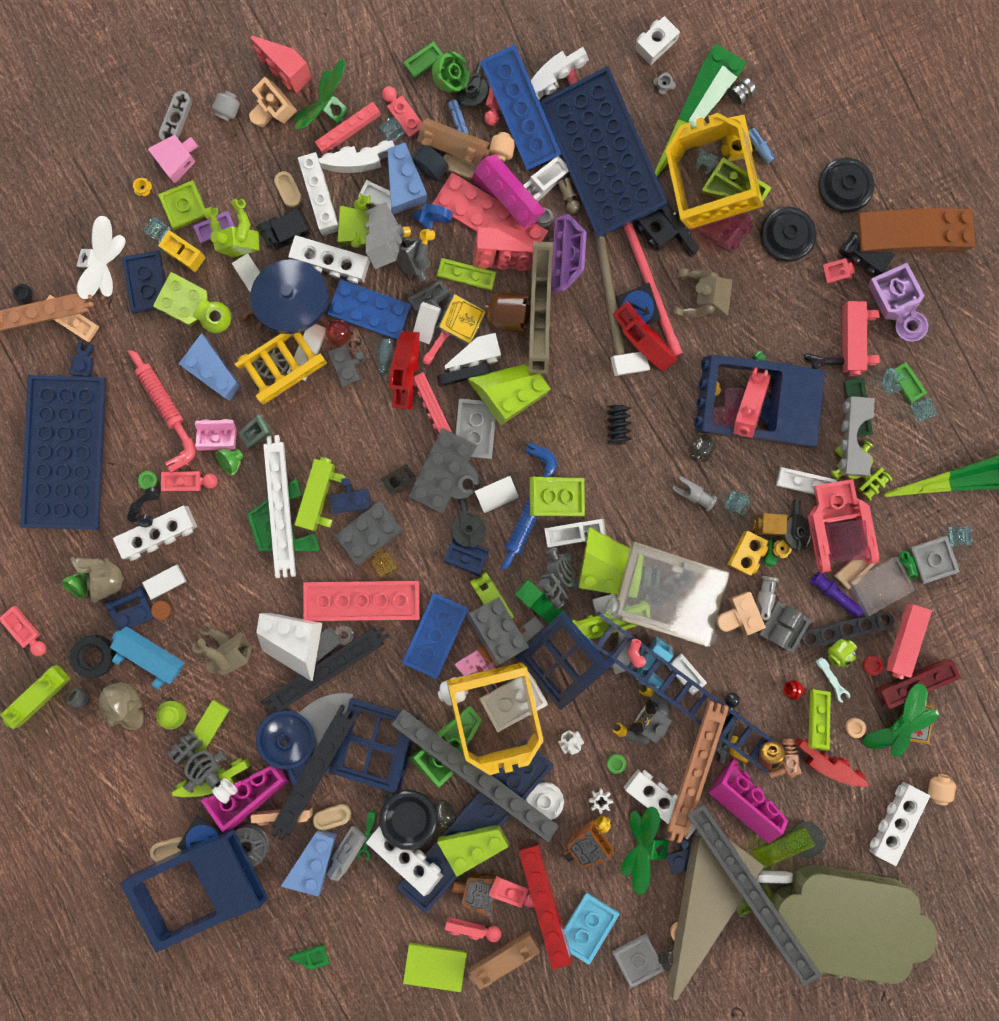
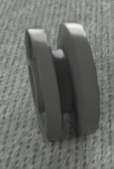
(257, 838)

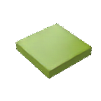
(183, 205)

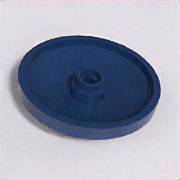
(289, 296)

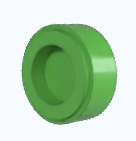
(148, 479)
(616, 763)

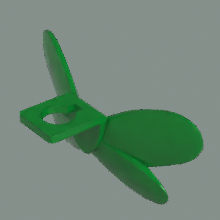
(327, 85)
(912, 720)
(639, 858)

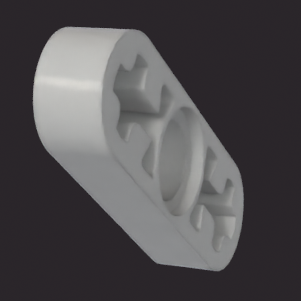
(185, 107)

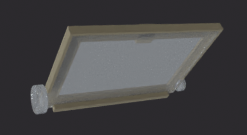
(669, 595)

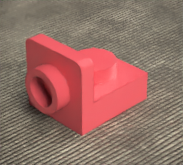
(839, 270)

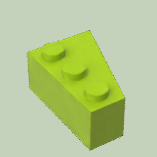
(730, 180)
(473, 847)

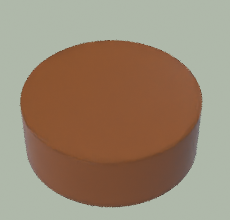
(161, 610)

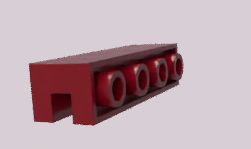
(931, 677)

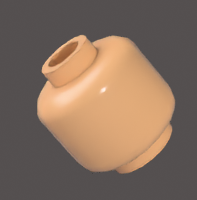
(503, 146)
(941, 789)

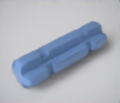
(457, 116)

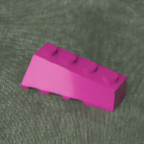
(503, 185)
(250, 796)
(748, 803)

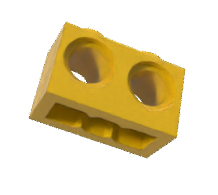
(730, 140)
(182, 251)
(743, 550)

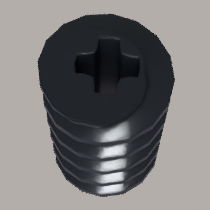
(618, 424)

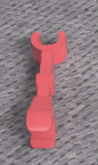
(429, 357)

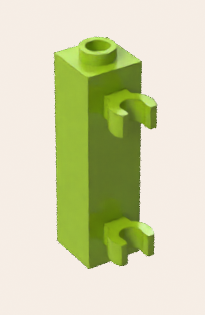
(315, 494)
(35, 697)

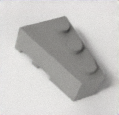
(383, 237)

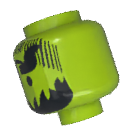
(842, 653)

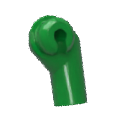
(909, 564)

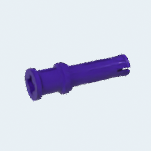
(830, 589)

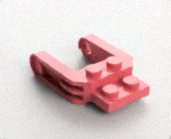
(836, 503)

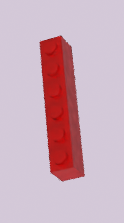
(545, 906)

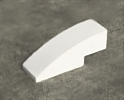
(546, 178)
(572, 532)

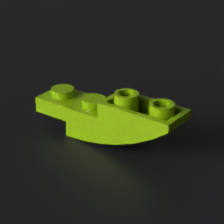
(237, 767)

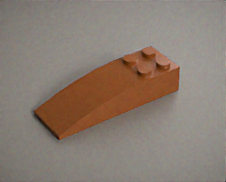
(917, 230)

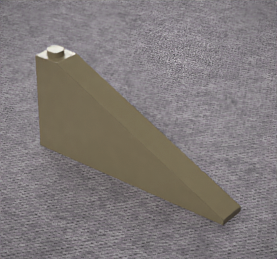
(705, 909)

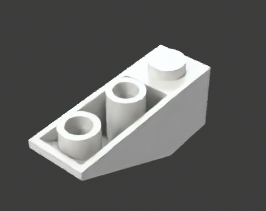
(478, 351)

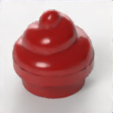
(793, 689)

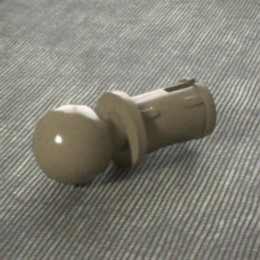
(572, 206)

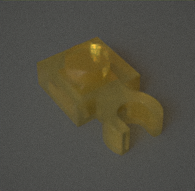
(383, 563)

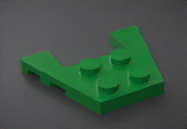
(261, 525)

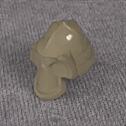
(102, 576)
(121, 705)

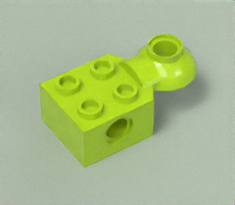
(190, 304)

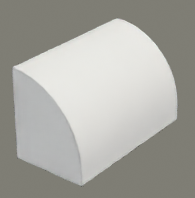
(497, 494)

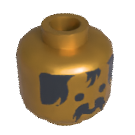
(772, 755)

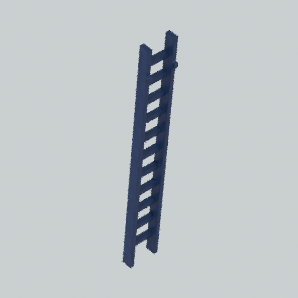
(765, 738)

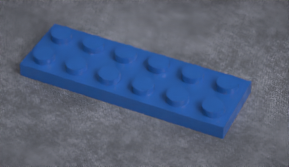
(520, 107)

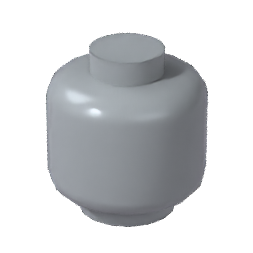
(225, 105)

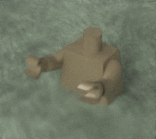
(712, 297)
(229, 656)

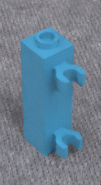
(147, 655)

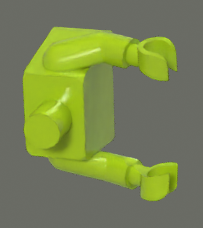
(352, 223)
(233, 240)

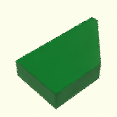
(311, 957)

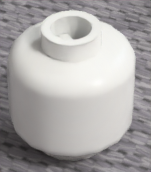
(445, 697)

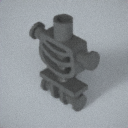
(559, 576)
(200, 772)

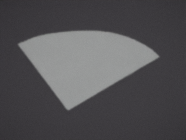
(321, 713)

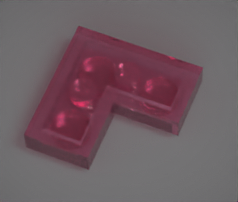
(727, 415)

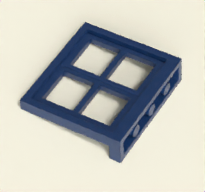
(581, 682)
(400, 751)

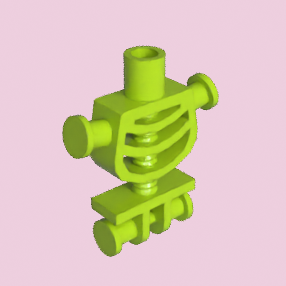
(868, 479)

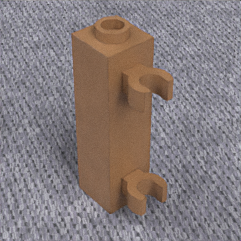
(453, 141)
(504, 960)

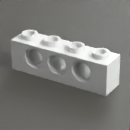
(318, 194)
(357, 272)
(126, 541)
(636, 786)
(902, 833)
(424, 883)

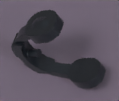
(144, 520)

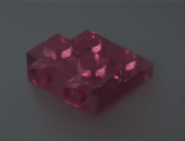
(728, 231)
(847, 541)

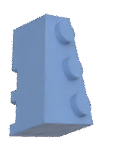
(404, 180)
(208, 366)
(312, 866)

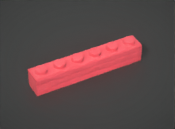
(348, 128)
(430, 402)

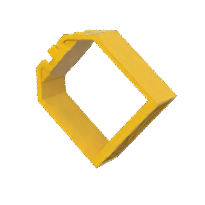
(705, 133)
(505, 758)

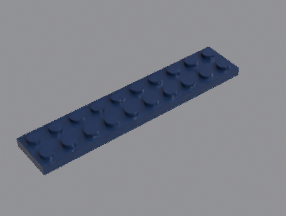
(476, 815)

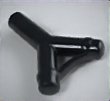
(818, 361)

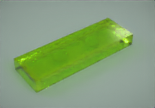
(784, 847)

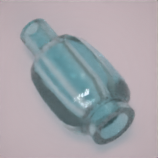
(384, 354)

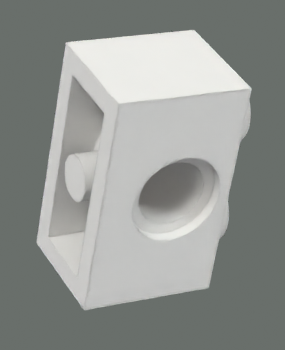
(660, 29)

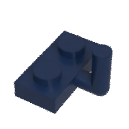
(350, 500)
(679, 859)

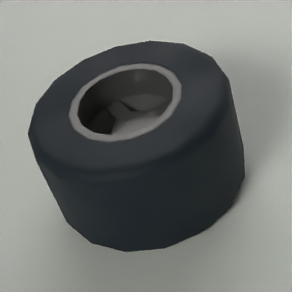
(430, 162)

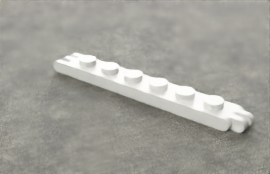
(279, 507)

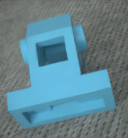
(663, 651)

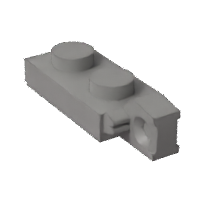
(346, 853)

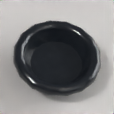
(846, 185)
(788, 234)
(408, 819)

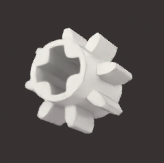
(571, 742)
(596, 796)

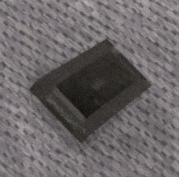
(399, 479)

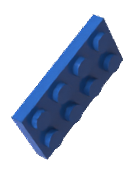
(369, 309)
(435, 635)

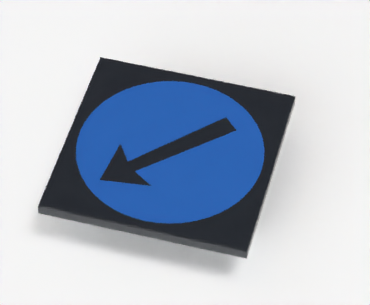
(643, 302)
(197, 832)

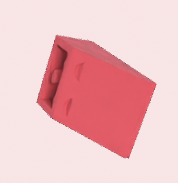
(283, 62)
(500, 251)

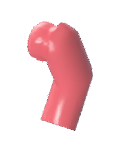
(636, 660)

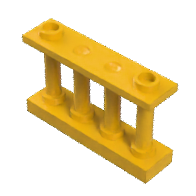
(282, 382)

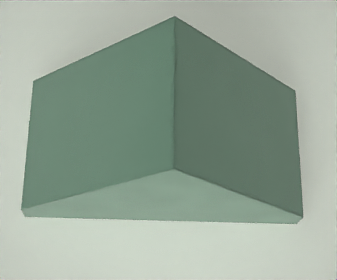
(255, 431)

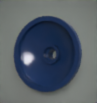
(293, 729)

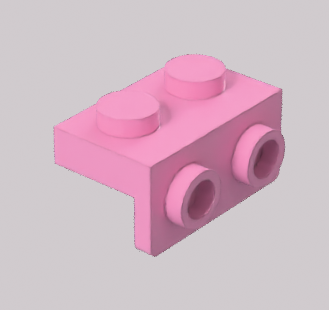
(215, 434)

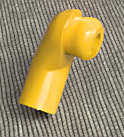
(734, 753)

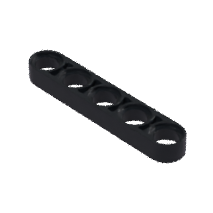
(855, 624)

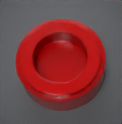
(873, 665)

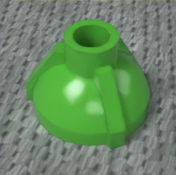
(229, 460)
(76, 585)

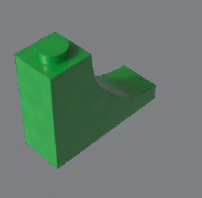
(537, 601)

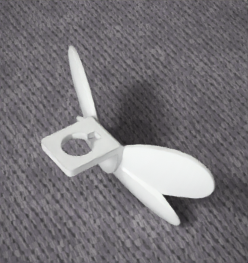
(103, 251)

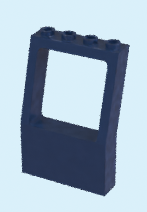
(793, 404)
(224, 875)

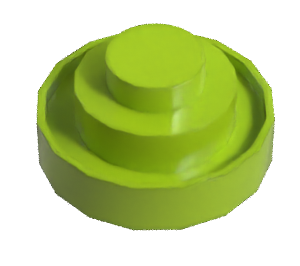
(171, 714)

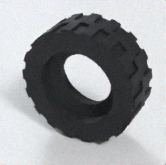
(77, 656)

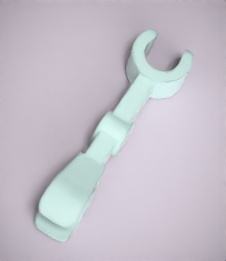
(824, 666)

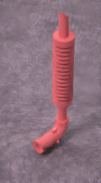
(166, 409)

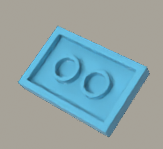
(589, 927)

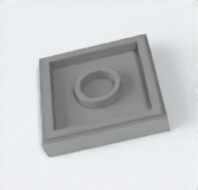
(934, 560)
(638, 960)

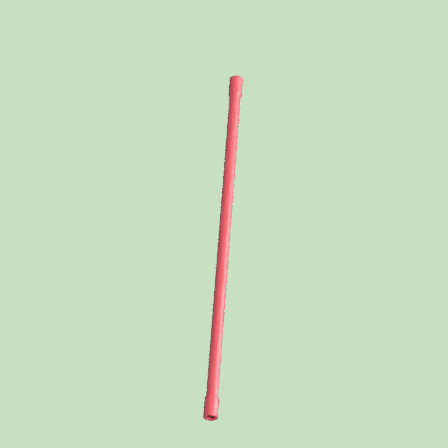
(671, 339)

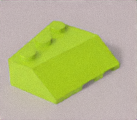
(509, 391)
(602, 563)

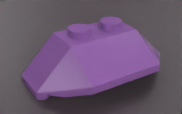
(567, 253)

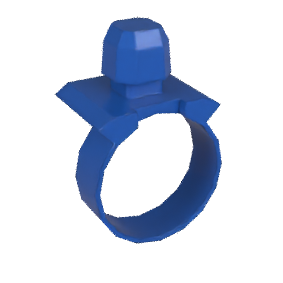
(432, 212)

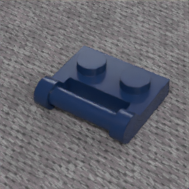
(132, 616)

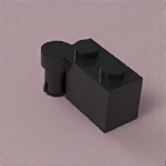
(283, 229)
(872, 262)

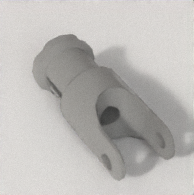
(696, 494)
(766, 596)

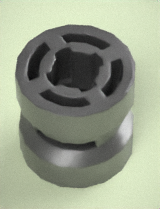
(743, 91)

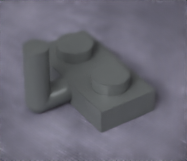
(432, 295)
(346, 365)

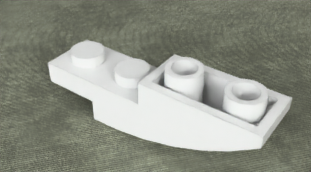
(557, 67)
(351, 162)

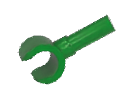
(770, 560)

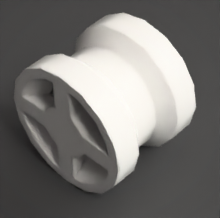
(224, 790)

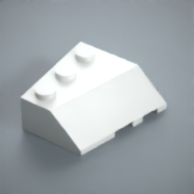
(290, 641)

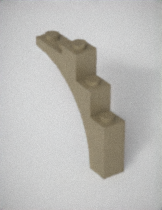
(540, 307)

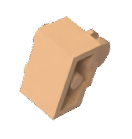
(271, 104)
(743, 615)

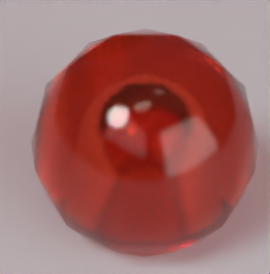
(337, 332)

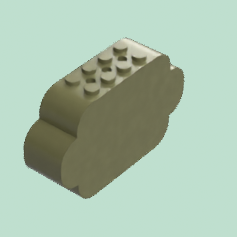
(856, 923)

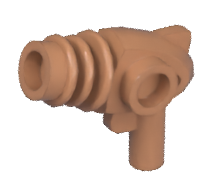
(791, 764)

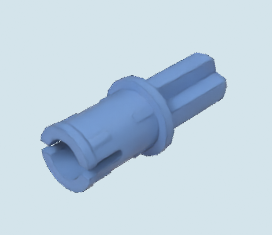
(761, 146)

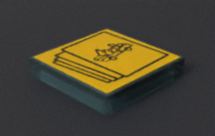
(461, 319)

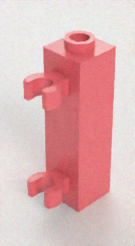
(855, 337)
(752, 403)
(908, 641)

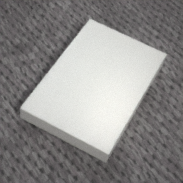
(509, 704)

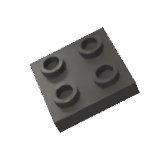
(785, 627)

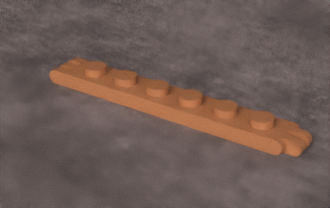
(43, 311)
(697, 770)

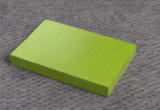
(557, 496)
(435, 967)

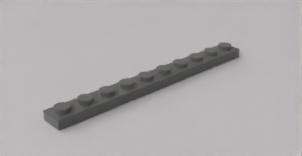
(478, 779)
(754, 894)

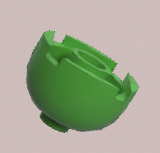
(450, 72)

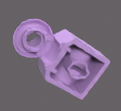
(898, 298)

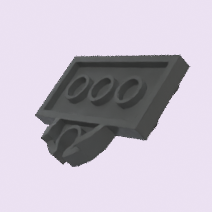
(445, 472)

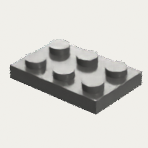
(369, 533)
(497, 631)

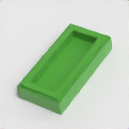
(423, 60)
(911, 386)

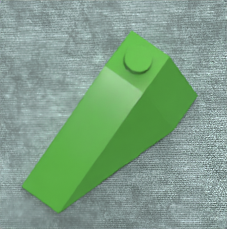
(430, 767)

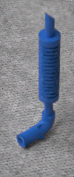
(526, 521)

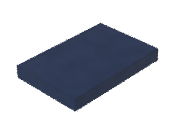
(143, 280)

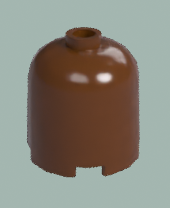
(509, 311)

